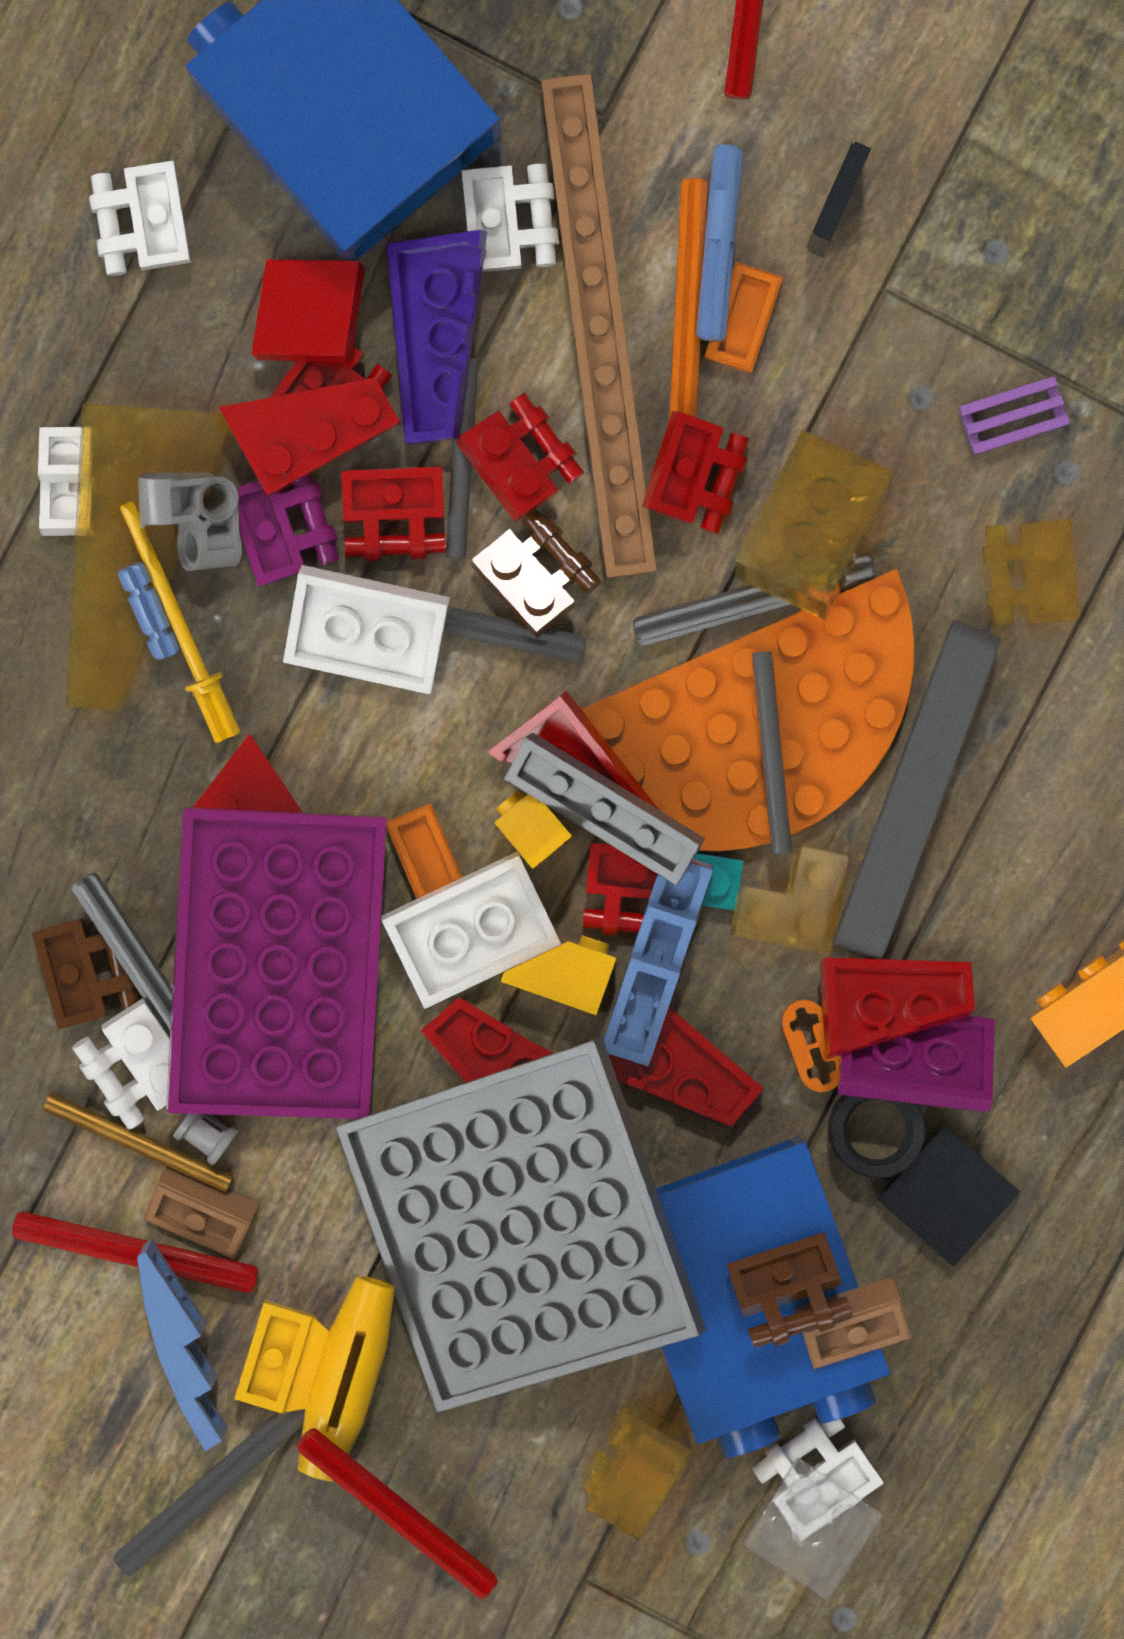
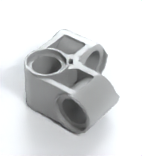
(206, 534)

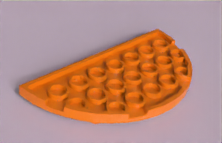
(839, 705)

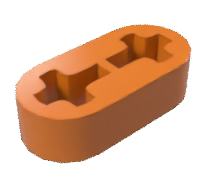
(800, 1049)

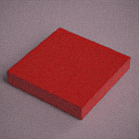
(308, 310)

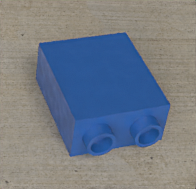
(342, 109)
(719, 1375)

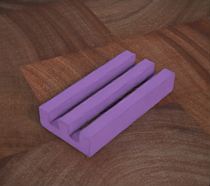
(1054, 402)

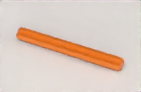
(688, 282)

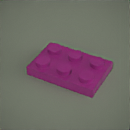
(930, 1067)

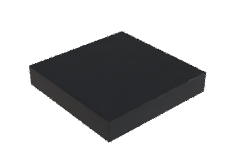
(838, 198)
(948, 1195)

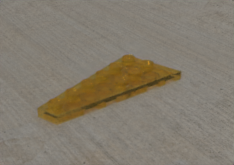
(114, 451)

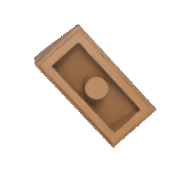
(201, 1212)
(875, 1323)

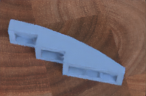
(655, 964)
(175, 1327)

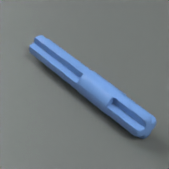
(719, 242)

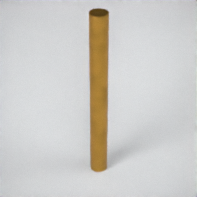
(138, 1142)

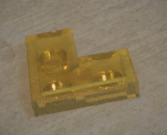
(803, 916)

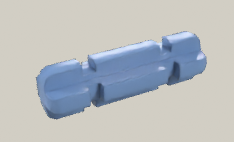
(148, 611)

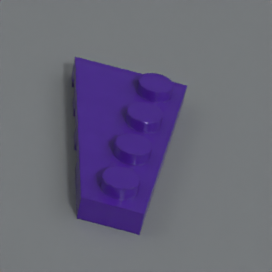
(434, 321)

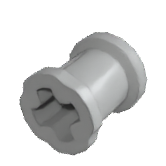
(206, 1134)

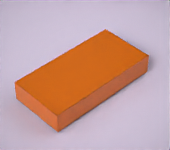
(749, 311)
(423, 850)

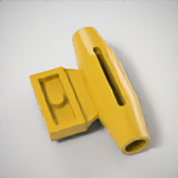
(326, 1372)

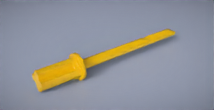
(206, 687)

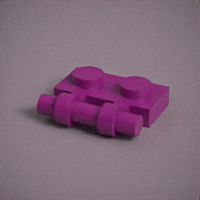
(269, 534)

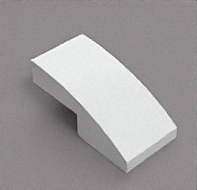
(58, 479)

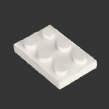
(366, 629)
(470, 930)

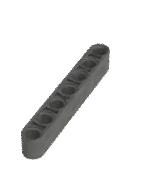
(916, 790)

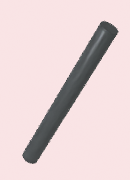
(461, 476)
(772, 752)

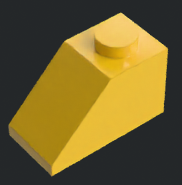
(531, 827)
(567, 974)

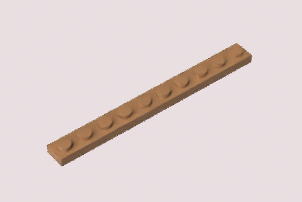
(598, 326)

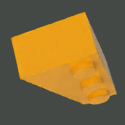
(1086, 1011)

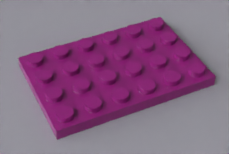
(275, 963)

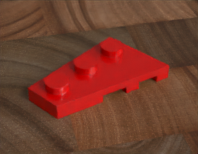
(308, 429)
(572, 732)
(248, 784)
(889, 999)
(477, 1042)
(691, 1073)

